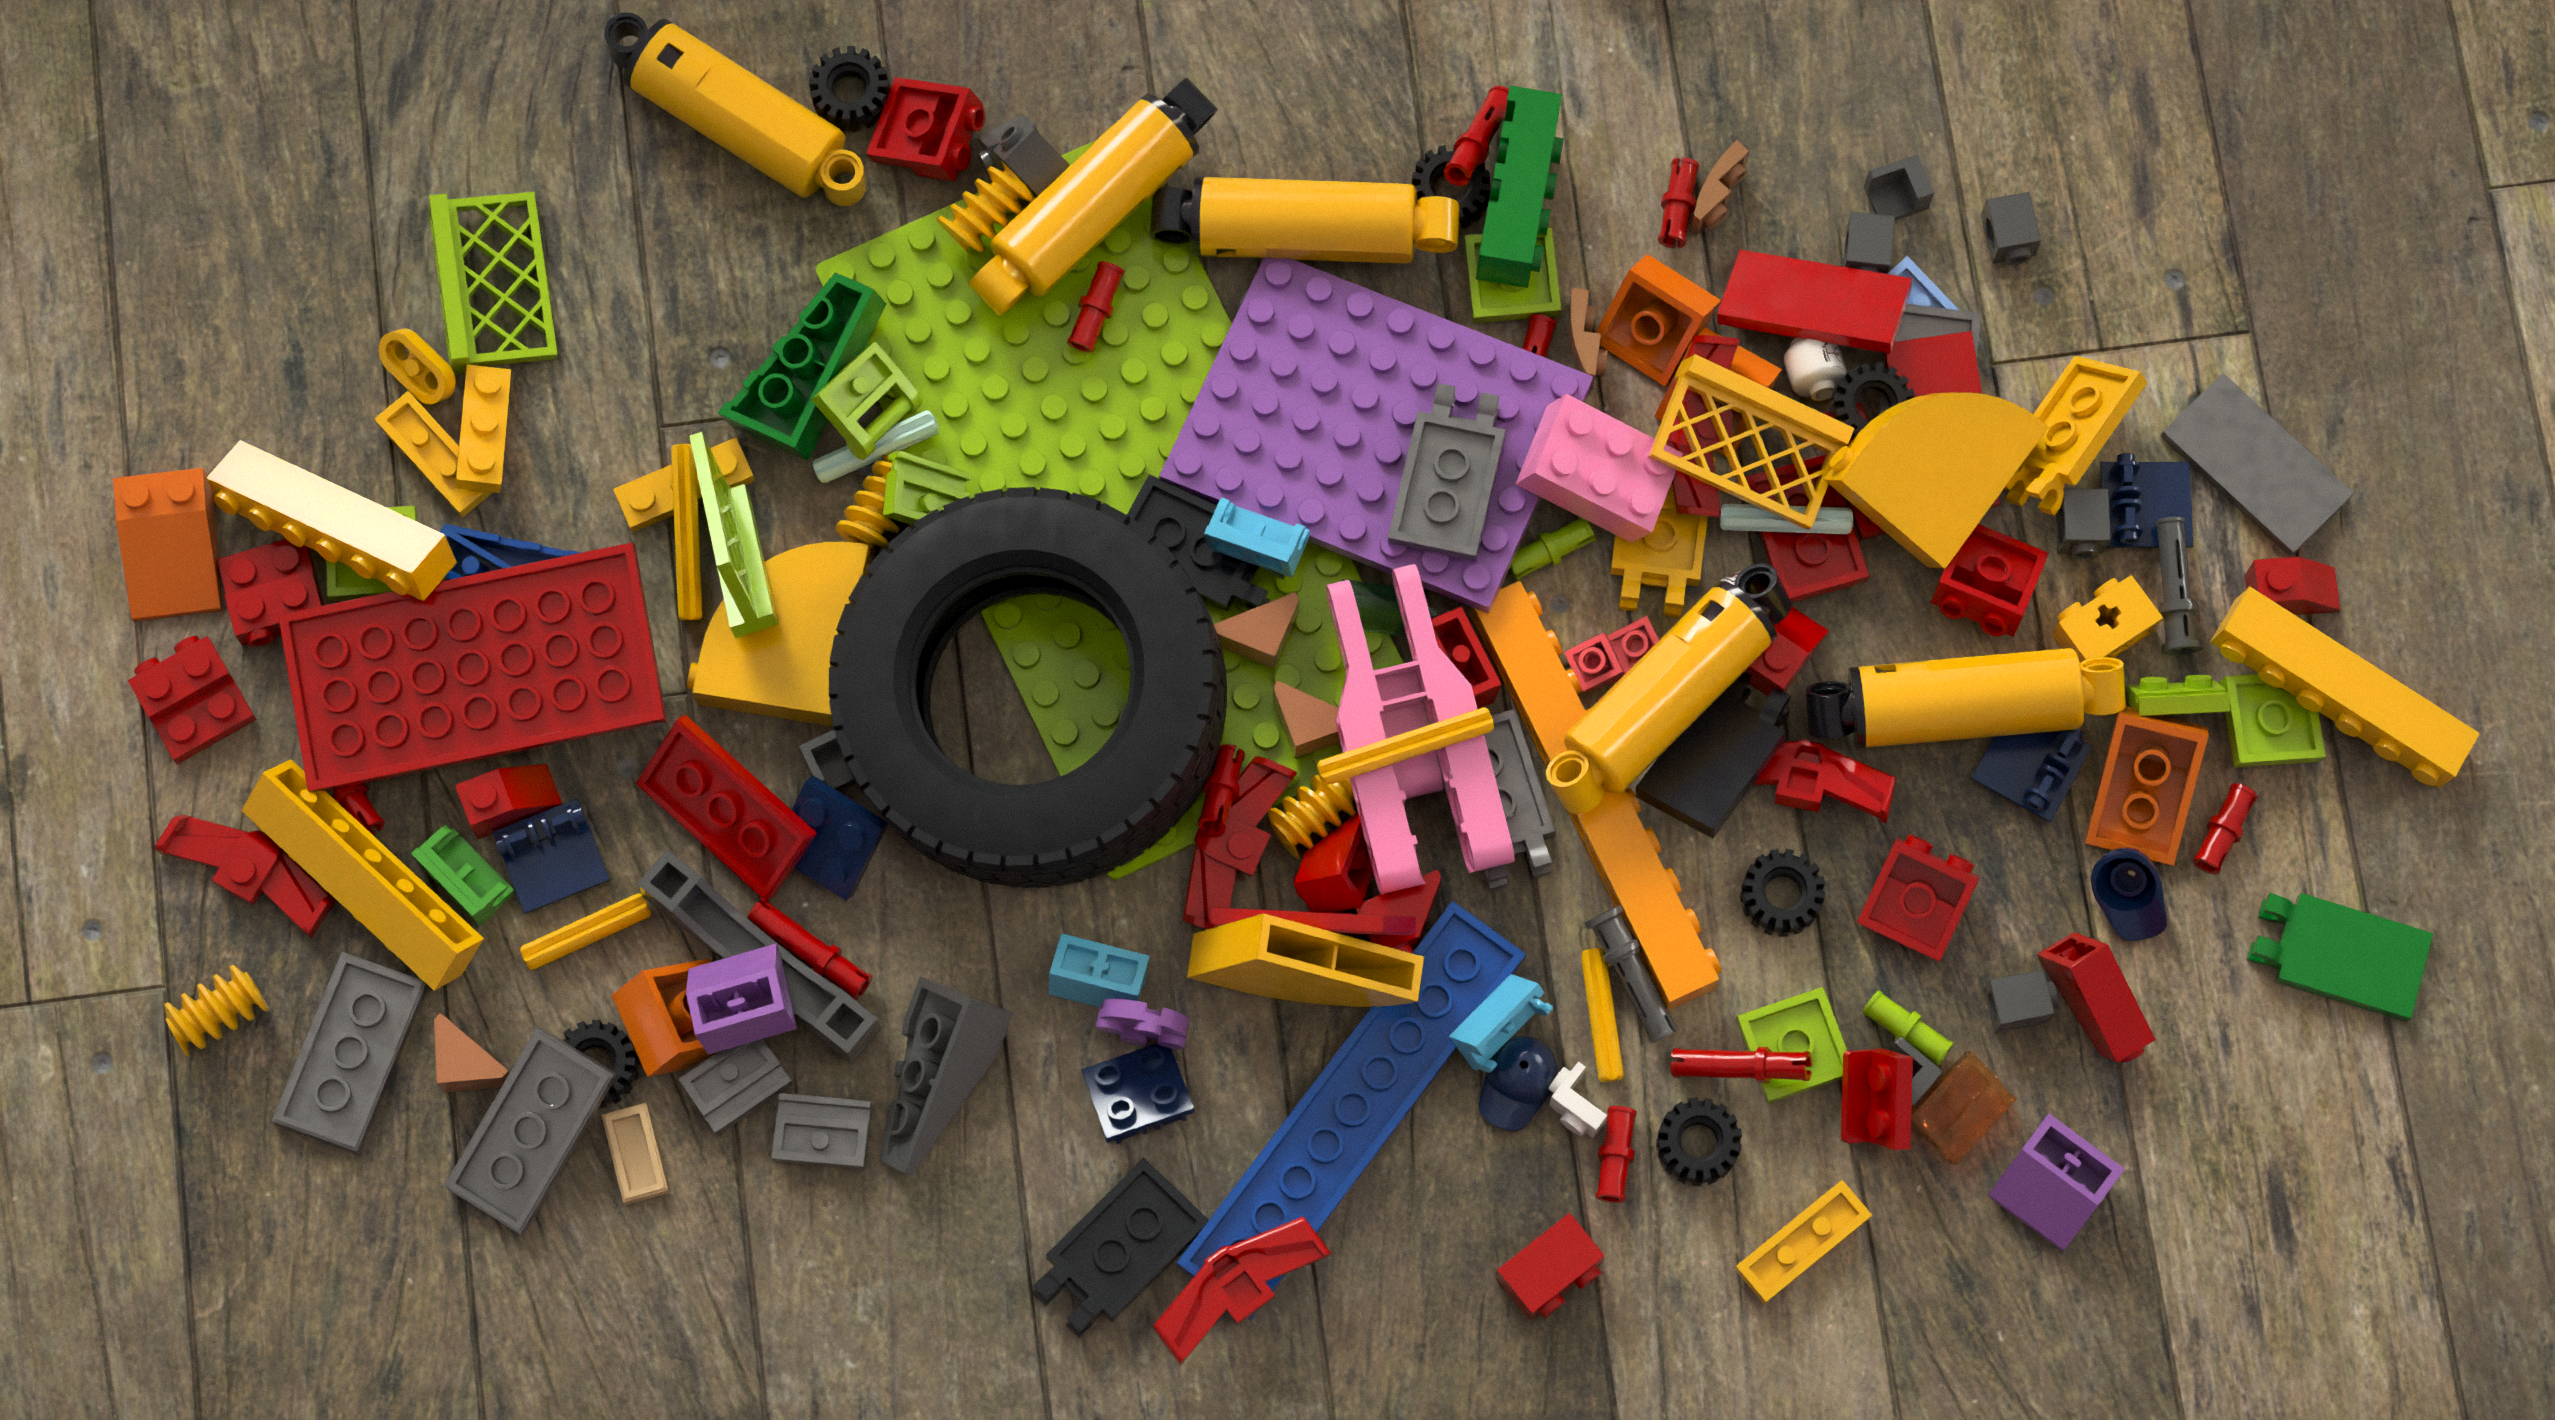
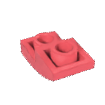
(1611, 656)

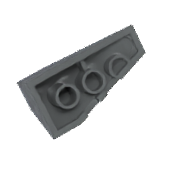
(945, 1057)

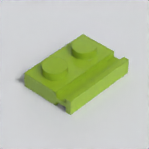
(920, 487)
(2194, 695)

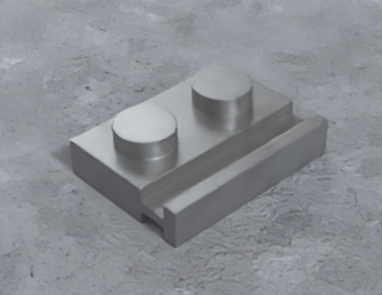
(735, 1083)
(821, 1131)

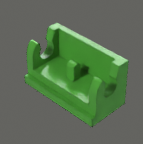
(463, 874)

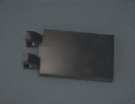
(1180, 524)
(1716, 758)
(1120, 1246)

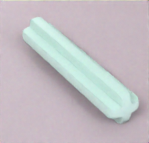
(897, 438)
(1752, 518)

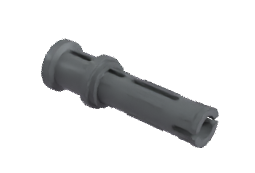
(2178, 607)
(1623, 954)

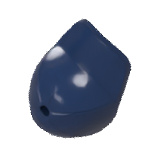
(2130, 902)
(1516, 1094)

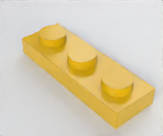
(483, 428)
(428, 450)
(651, 496)
(1803, 1242)

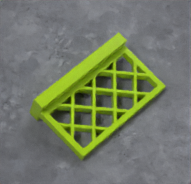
(453, 288)
(734, 545)

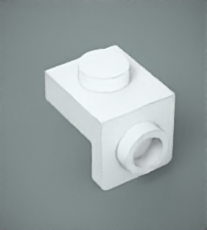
(1576, 1112)

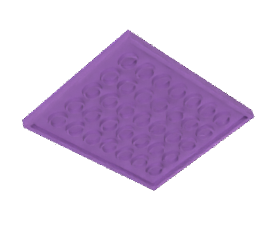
(1320, 410)

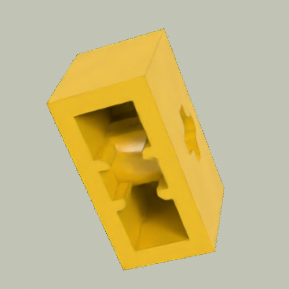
(2124, 605)

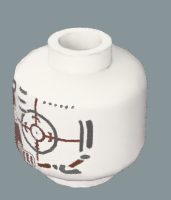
(1814, 368)

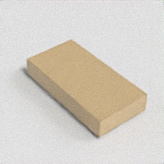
(635, 1153)

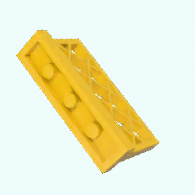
(1757, 404)

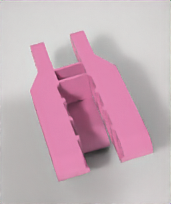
(1390, 704)

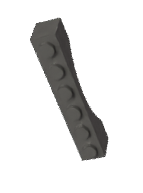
(727, 932)

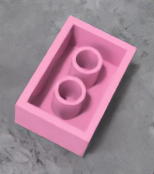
(1597, 469)

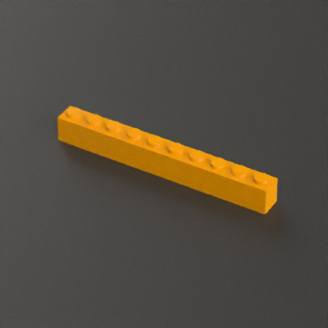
(1612, 830)

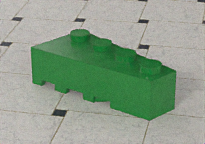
(1519, 188)
(778, 396)

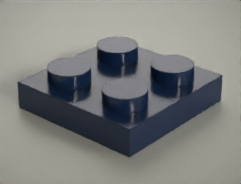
(844, 837)

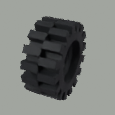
(849, 65)
(1478, 187)
(1866, 378)
(1788, 866)
(618, 1044)
(1708, 1115)

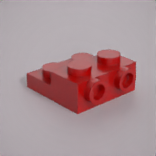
(927, 128)
(1990, 581)
(267, 584)
(191, 698)
(1919, 897)

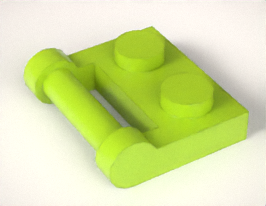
(857, 389)

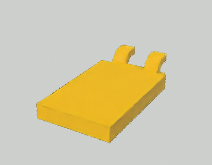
(2080, 418)
(1663, 558)

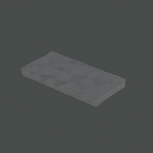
(2257, 464)
(350, 1053)
(530, 1130)

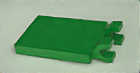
(2344, 954)

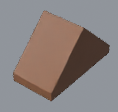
(1260, 631)
(1305, 719)
(462, 1062)

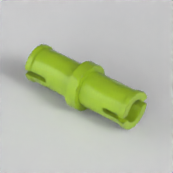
(1551, 548)
(1908, 1026)

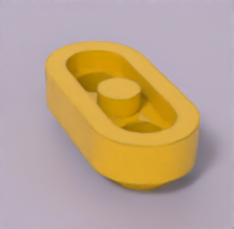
(419, 368)

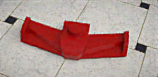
(1691, 494)
(1810, 770)
(1239, 848)
(249, 866)
(1236, 1283)

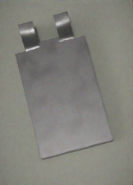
(1448, 478)
(1520, 797)

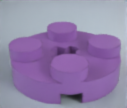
(1138, 1023)

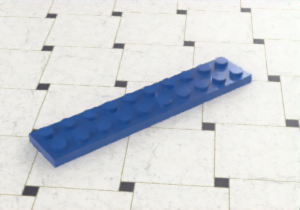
(1362, 1091)

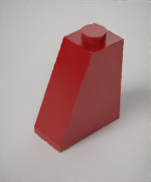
(2098, 996)

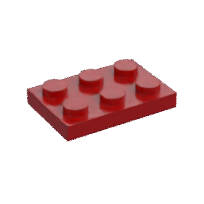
(1810, 561)

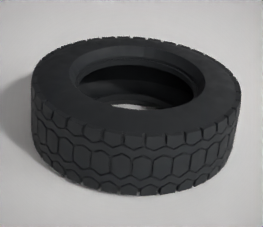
(946, 575)

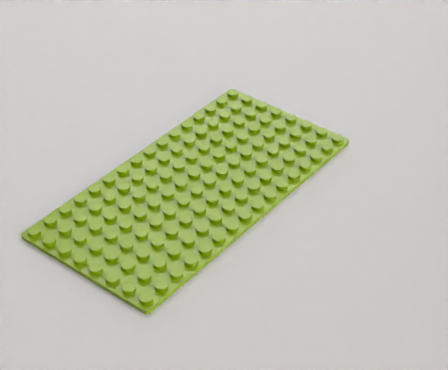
(1041, 414)

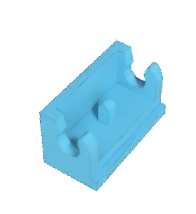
(1256, 538)
(1096, 972)
(1498, 1020)

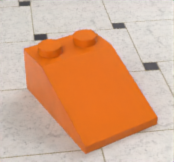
(168, 543)
(2147, 784)

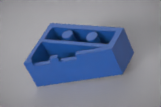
(485, 552)

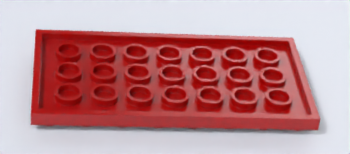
(472, 668)

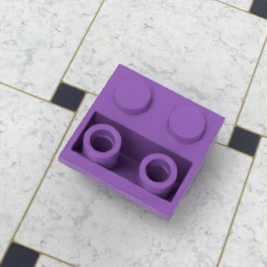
(739, 999)
(2056, 1182)

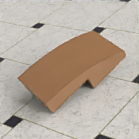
(1715, 193)
(1582, 341)

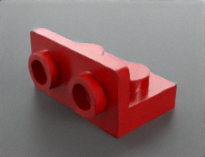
(1877, 1098)

